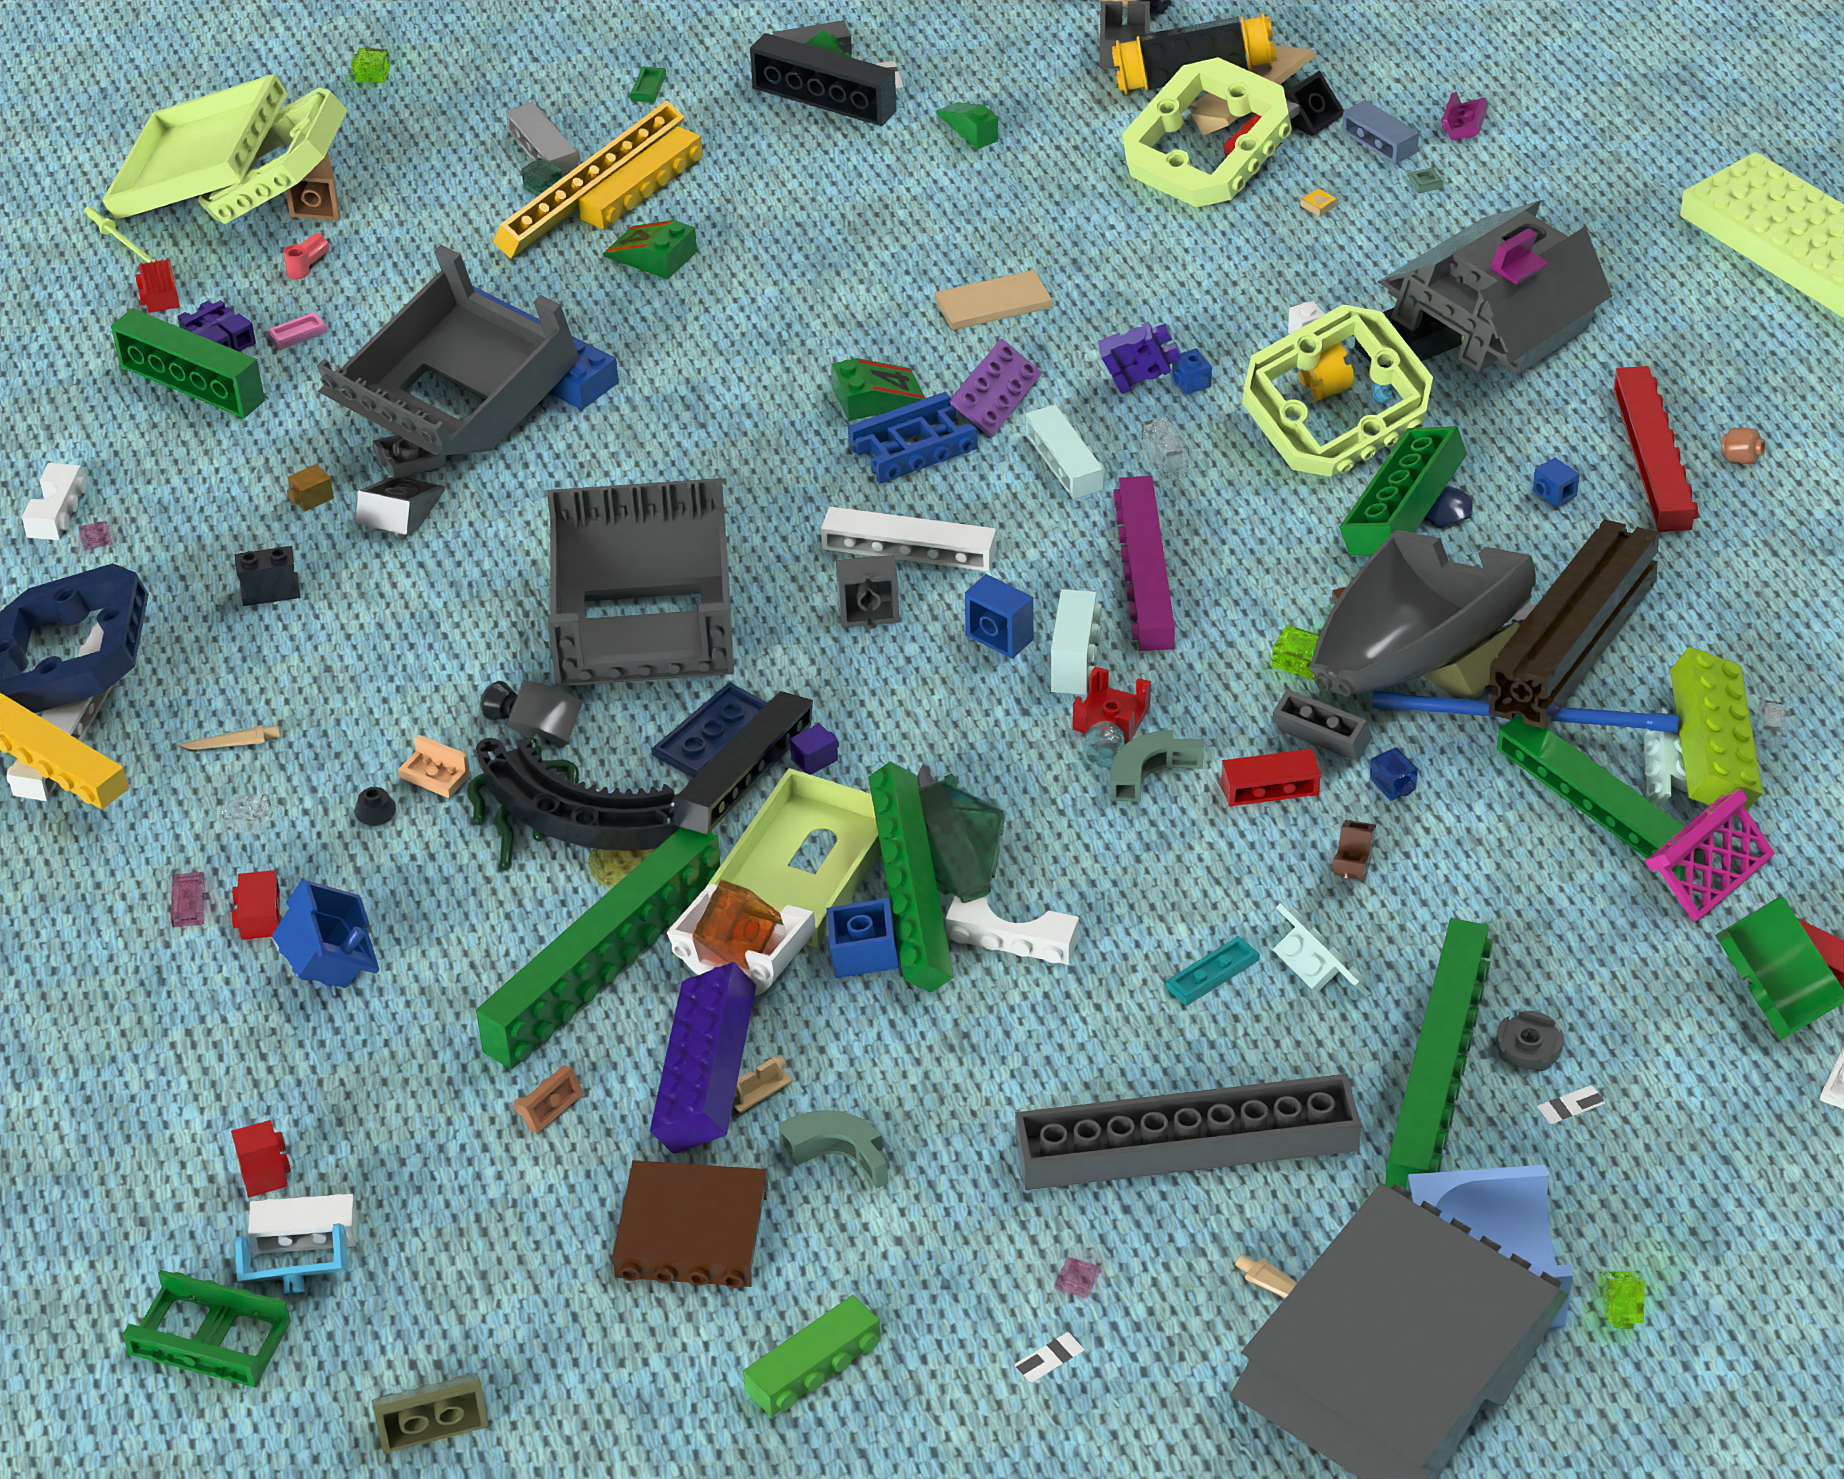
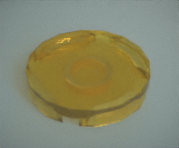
(610, 868)

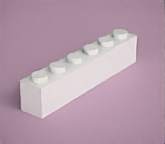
(909, 538)

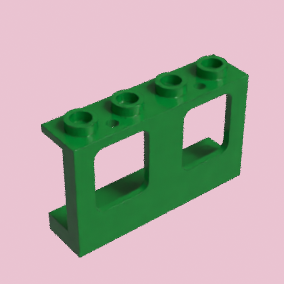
(204, 1351)

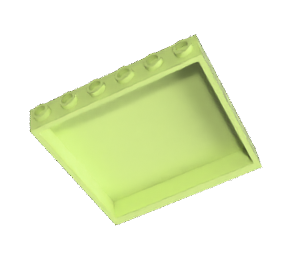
(195, 147)

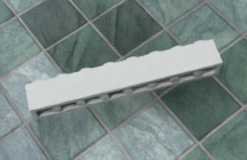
(71, 718)

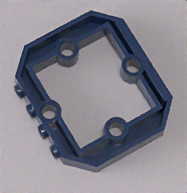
(72, 600)

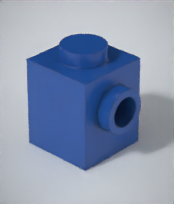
(1192, 372)
(1556, 482)

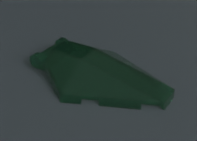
(961, 838)

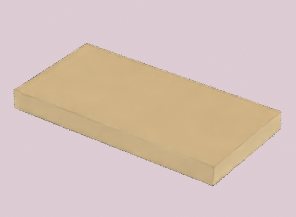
(993, 299)

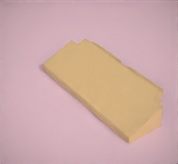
(1212, 111)

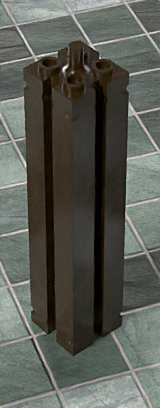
(1573, 624)

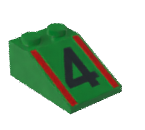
(655, 247)
(873, 387)

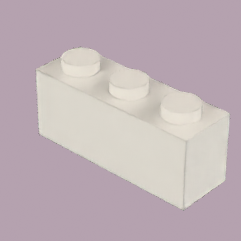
(300, 1223)

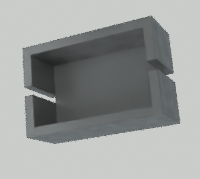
(1112, 29)

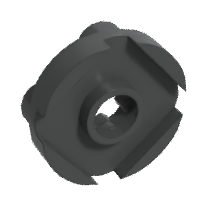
(1527, 1055)

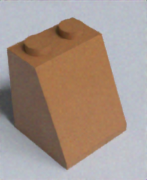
(315, 194)

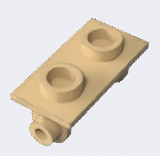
(761, 1083)

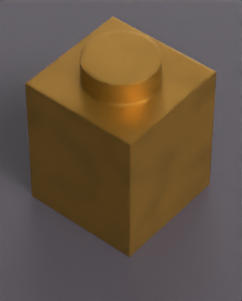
(310, 488)

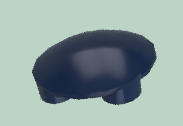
(1450, 507)

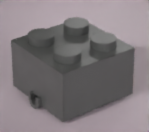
(867, 591)

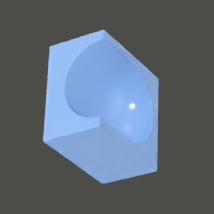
(1503, 1206)

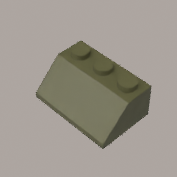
(1471, 670)
(430, 1413)

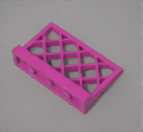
(1701, 830)

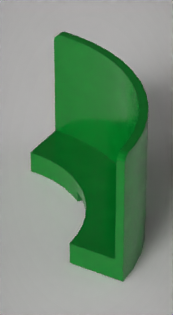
(1784, 966)

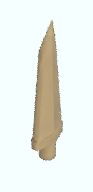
(253, 735)
(1266, 1275)

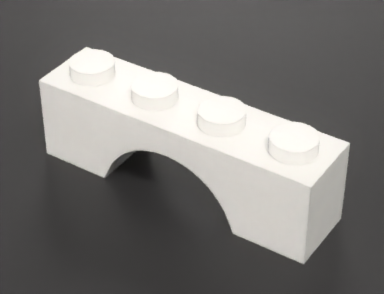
(1046, 938)

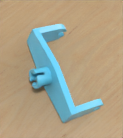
(292, 1276)

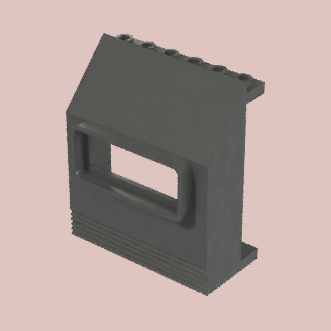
(466, 342)
(639, 546)

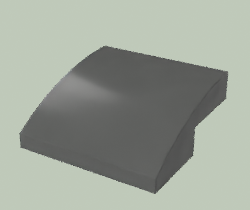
(544, 712)

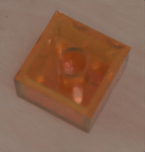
(736, 923)

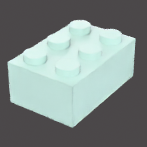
(1074, 641)

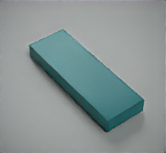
(1212, 970)

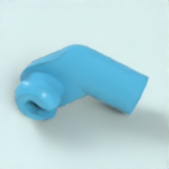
(1381, 393)

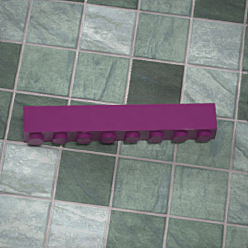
(1145, 563)

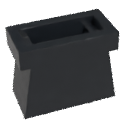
(267, 576)

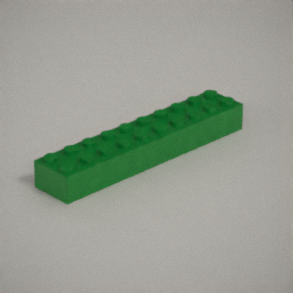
(596, 947)
(1440, 1053)

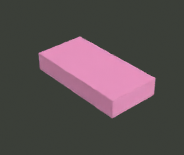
(297, 330)

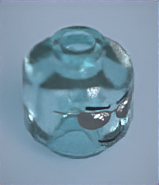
(1103, 743)

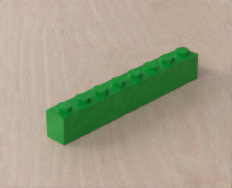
(1590, 788)
(910, 877)

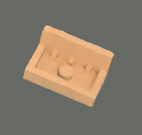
(436, 767)

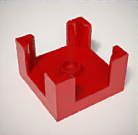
(1112, 705)

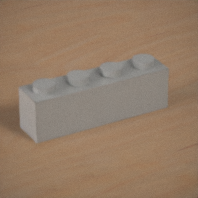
(541, 137)

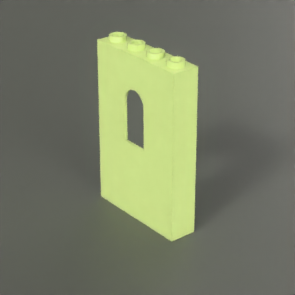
(780, 828)

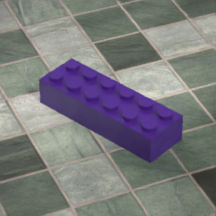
(703, 1058)

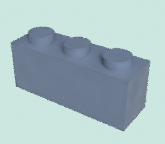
(1380, 132)

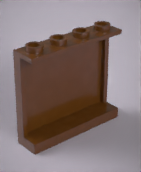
(690, 1223)

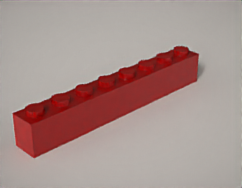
(1654, 449)

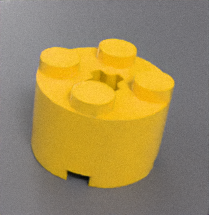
(1330, 375)

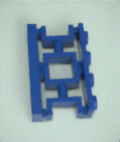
(908, 422)

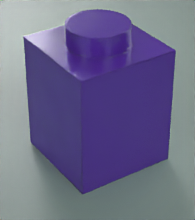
(814, 749)

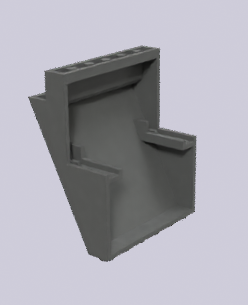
(1397, 1340)

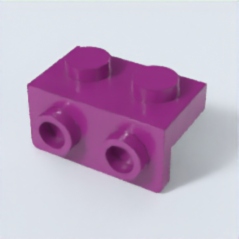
(1463, 118)

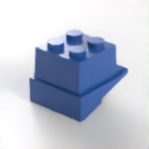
(326, 935)

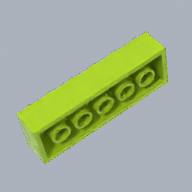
(1714, 728)

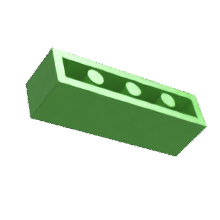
(812, 1355)

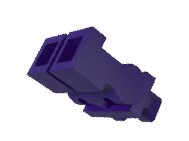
(219, 325)
(1138, 355)

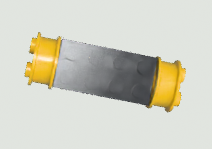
(1171, 49)

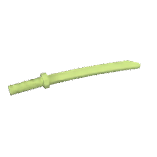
(108, 226)

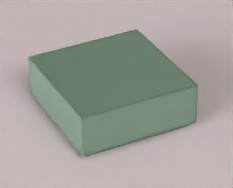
(1425, 180)

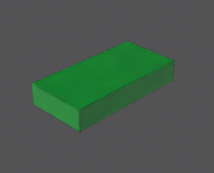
(648, 84)

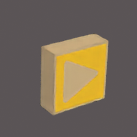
(1318, 202)

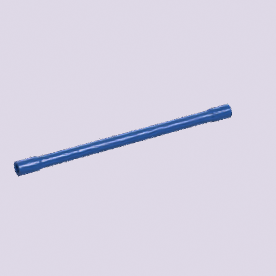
(1652, 721)

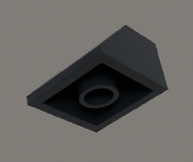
(1317, 104)

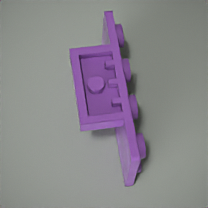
(995, 387)

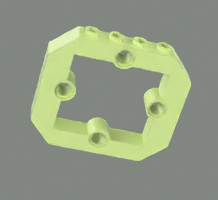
(309, 128)
(1173, 171)
(1383, 346)

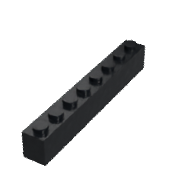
(741, 763)

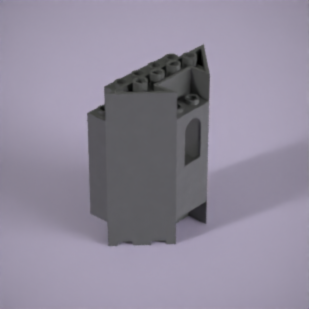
(1492, 313)

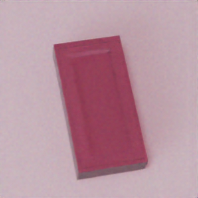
(188, 899)

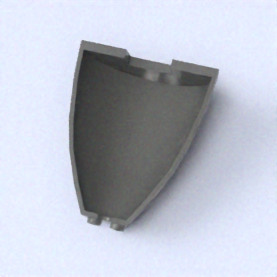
(1416, 612)

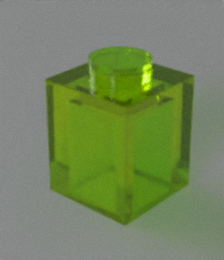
(371, 65)

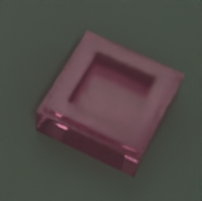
(95, 535)
(1077, 1277)

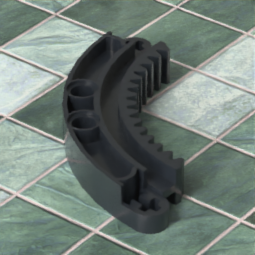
(570, 810)

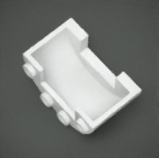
(763, 968)

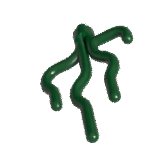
(502, 814)

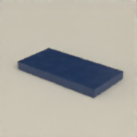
(708, 729)

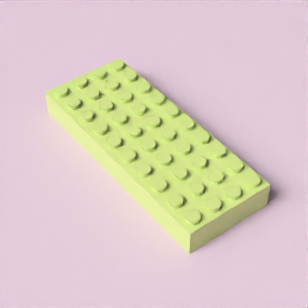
(1775, 224)

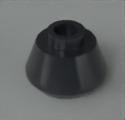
(497, 701)
(374, 806)

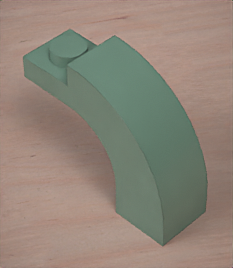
(1149, 754)
(835, 1133)

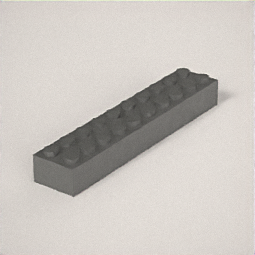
(1187, 1131)

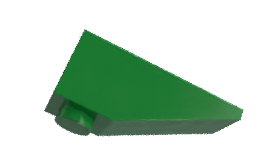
(972, 122)

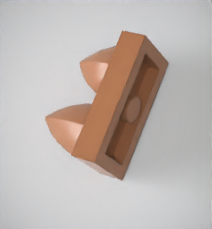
(549, 1099)

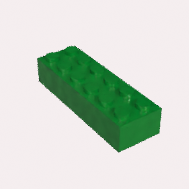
(188, 363)
(1403, 487)

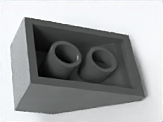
(396, 505)

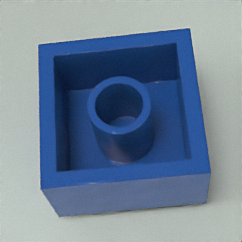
(999, 616)
(862, 938)

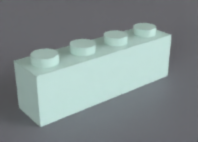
(1065, 451)

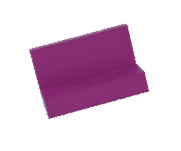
(1515, 259)

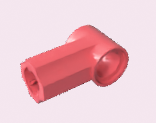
(300, 256)

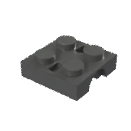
(404, 458)

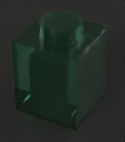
(540, 176)

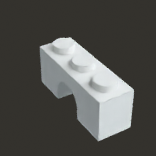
(61, 491)

